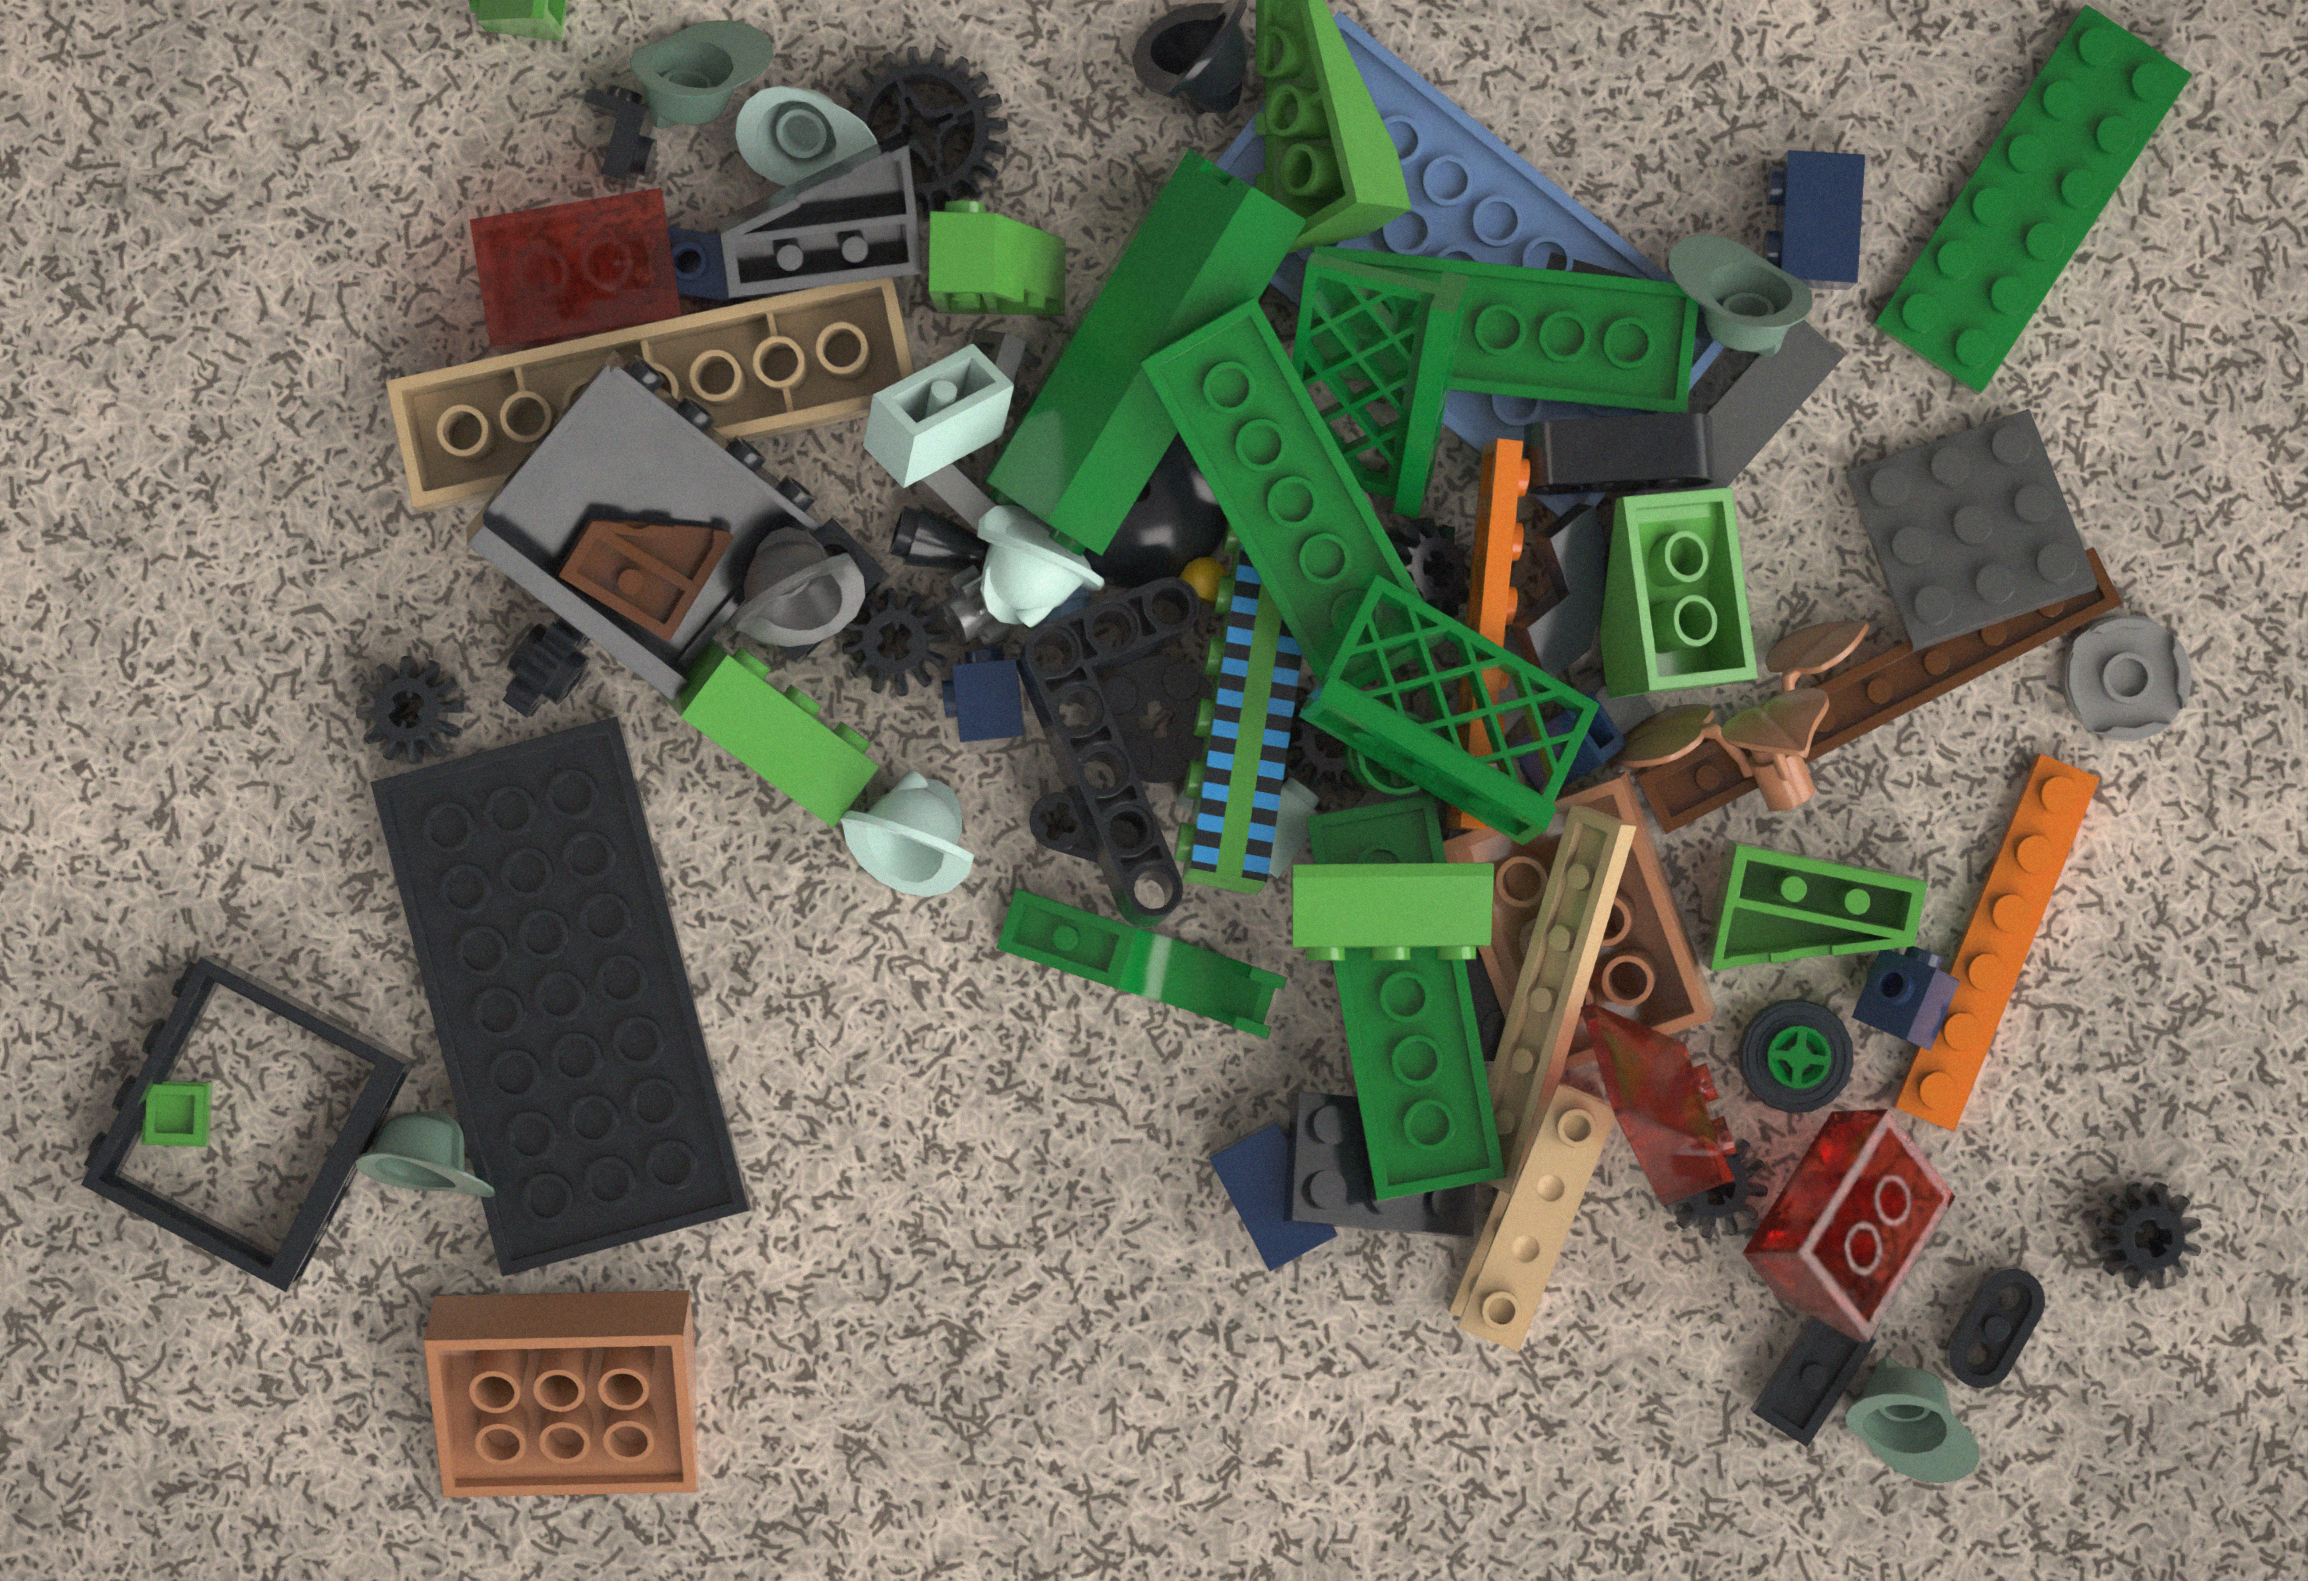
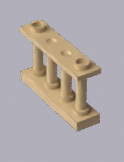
(1531, 1224)

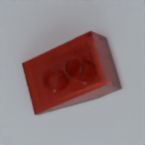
(575, 270)
(1662, 1105)

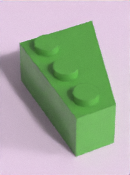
(993, 264)
(774, 731)
(1804, 906)

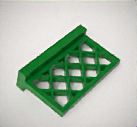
(1426, 378)
(1436, 761)

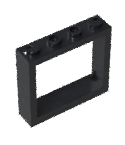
(165, 1048)

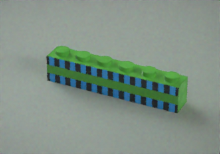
(1244, 735)

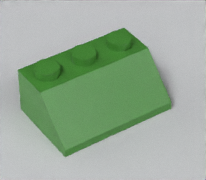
(1391, 909)

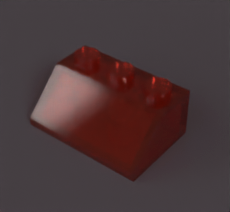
(1850, 1222)

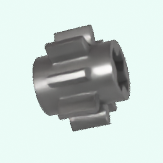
(966, 612)

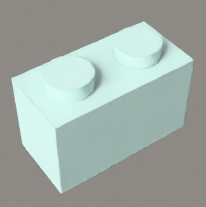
(938, 415)

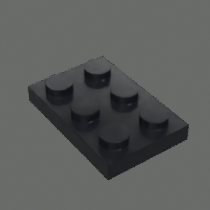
(1333, 1180)

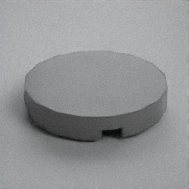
(2109, 689)

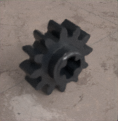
(546, 666)

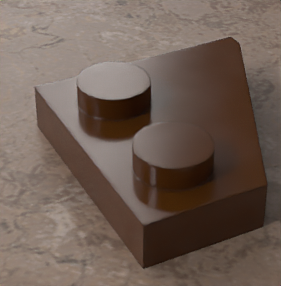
(645, 568)

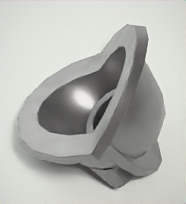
(798, 591)

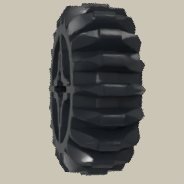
(949, 120)

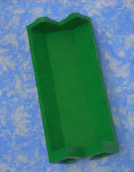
(1094, 416)

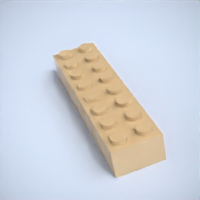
(751, 364)

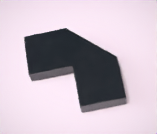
(1566, 621)

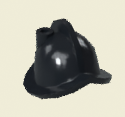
(1196, 56)

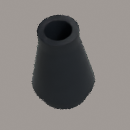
(935, 541)

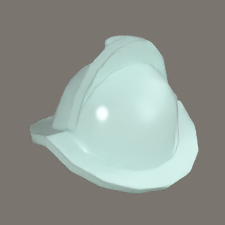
(1026, 569)
(911, 838)

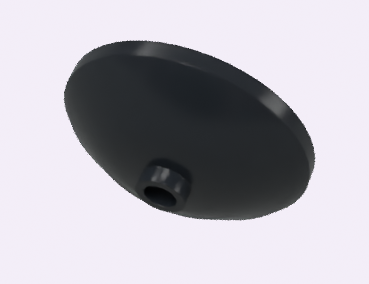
(1167, 528)

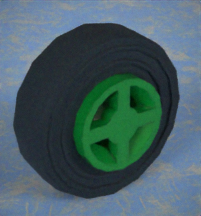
(1818, 1060)

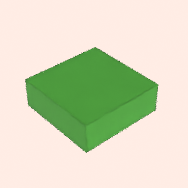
(178, 1114)

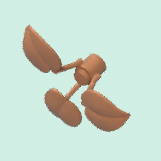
(1774, 731)

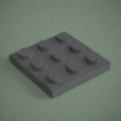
(1971, 530)

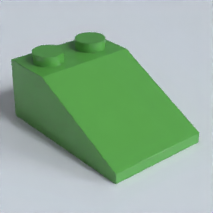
(1675, 596)

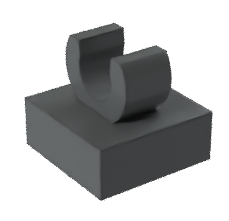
(1006, 354)

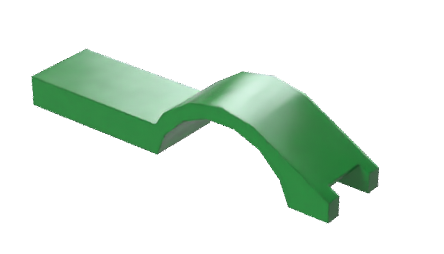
(1139, 962)

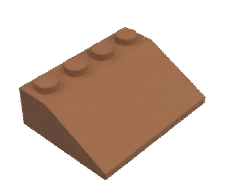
(1646, 954)
(563, 1393)

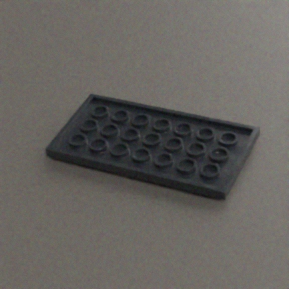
(561, 995)

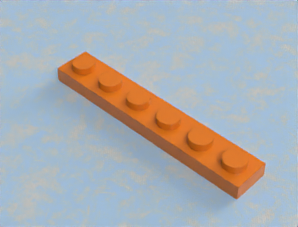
(1490, 598)
(1998, 938)

